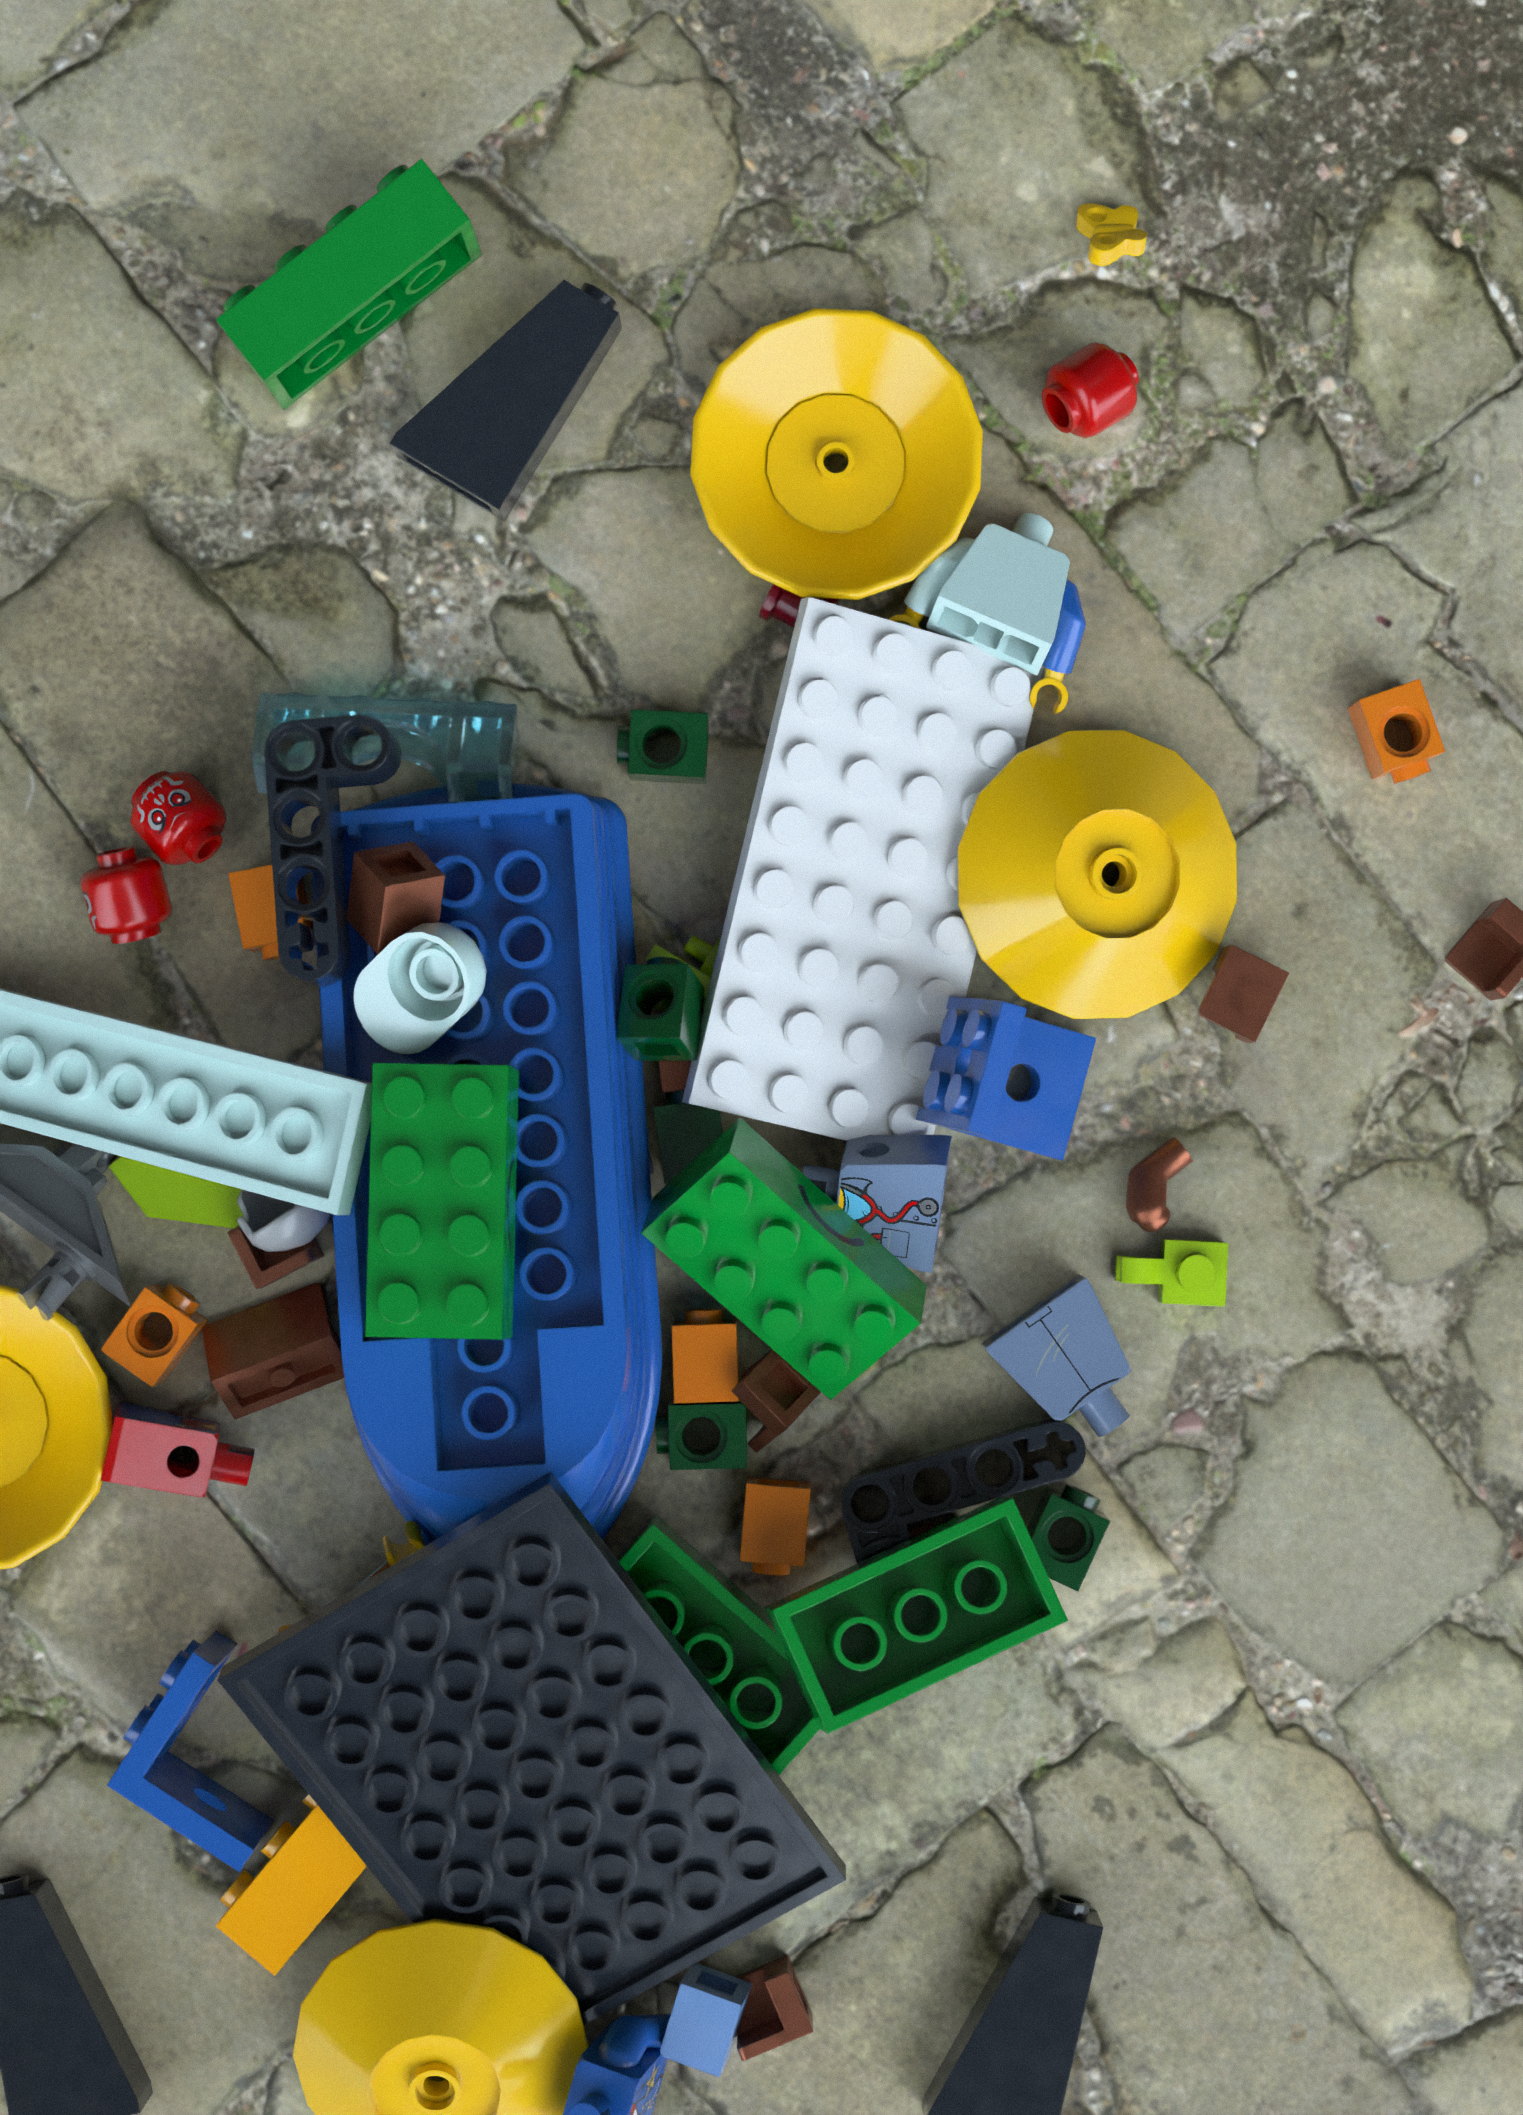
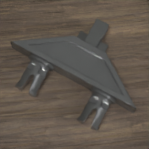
(59, 1205)

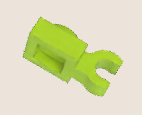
(1185, 1272)

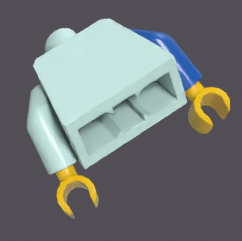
(1007, 599)

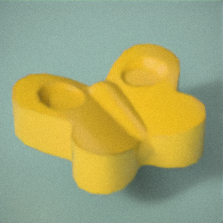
(1110, 232)

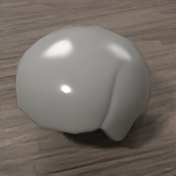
(277, 1223)

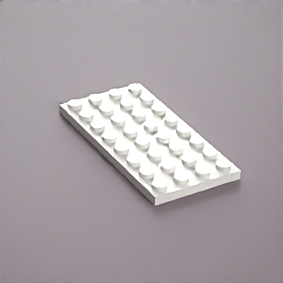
(849, 876)

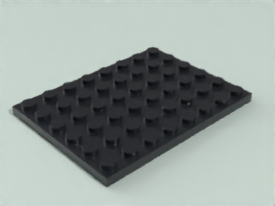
(535, 1754)

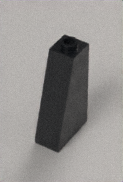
(511, 402)
(1026, 2021)
(57, 2024)

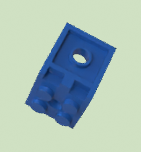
(972, 1069)
(172, 1787)

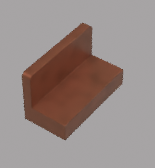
(273, 1351)

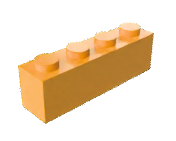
(292, 1891)

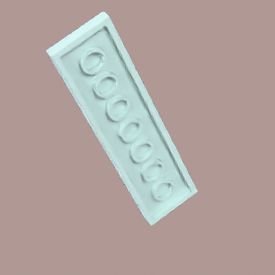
(182, 1102)

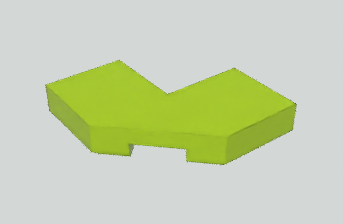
(177, 1195)

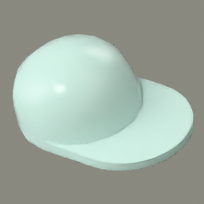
(419, 987)

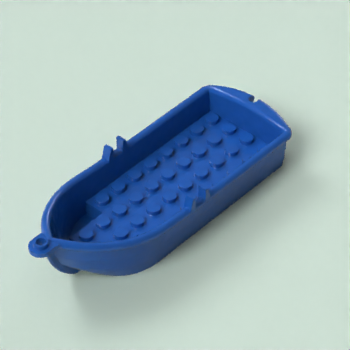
(580, 1380)

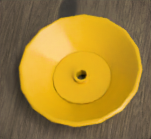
(847, 389)
(1038, 887)
(51, 1428)
(440, 2005)

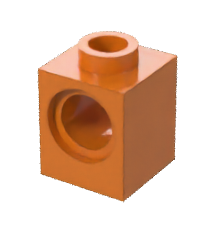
(1405, 704)
(255, 909)
(134, 1351)
(705, 1357)
(775, 1524)

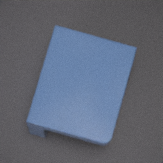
(705, 2019)

